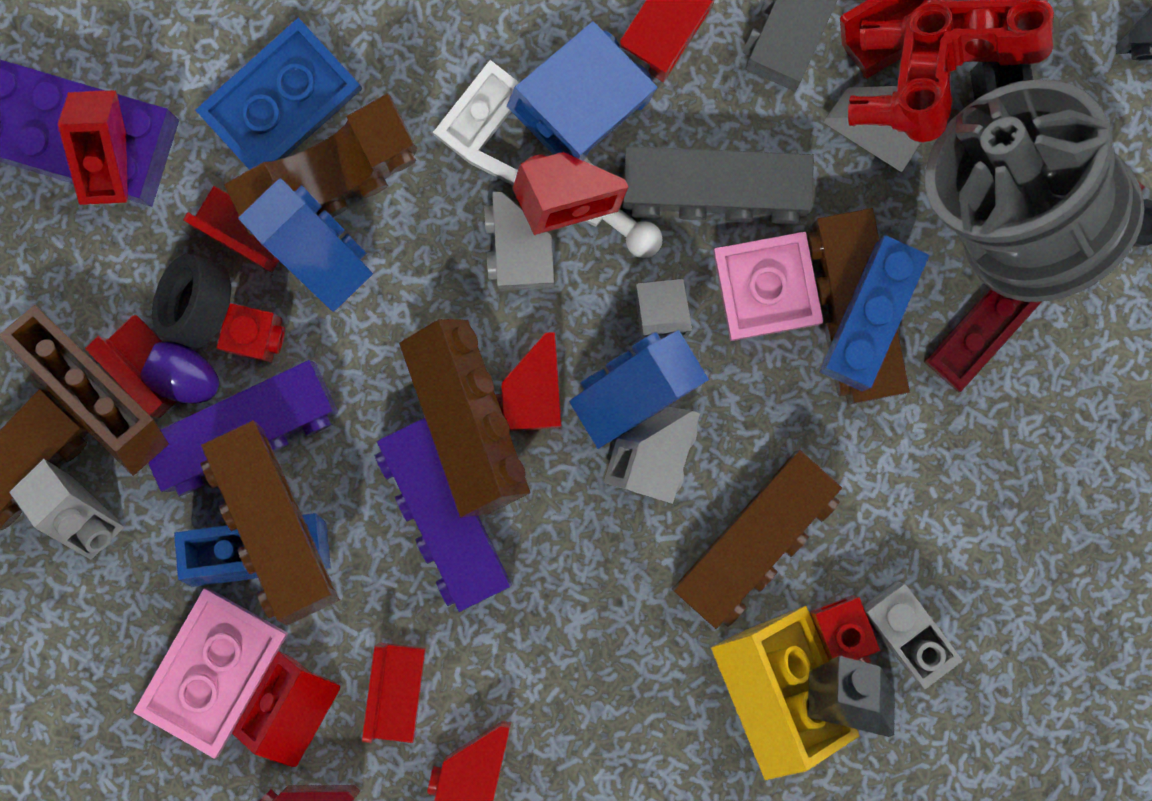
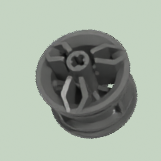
(1035, 190)

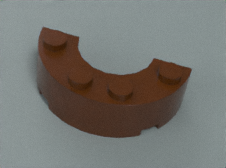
(340, 167)

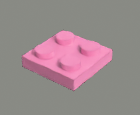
(768, 286)

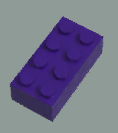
(31, 136)

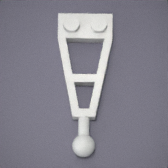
(478, 117)

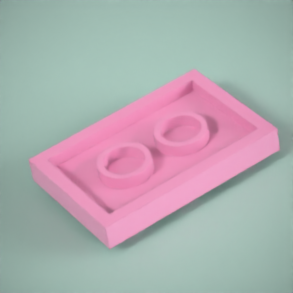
(210, 672)

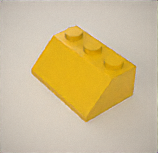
(769, 687)

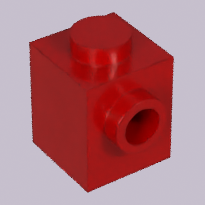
(251, 333)
(845, 629)

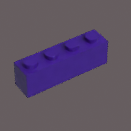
(280, 405)
(456, 544)

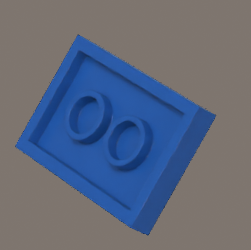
(279, 97)

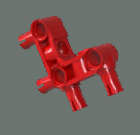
(938, 40)

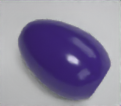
(179, 374)

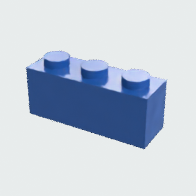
(307, 242)
(874, 313)
(637, 386)
(213, 556)

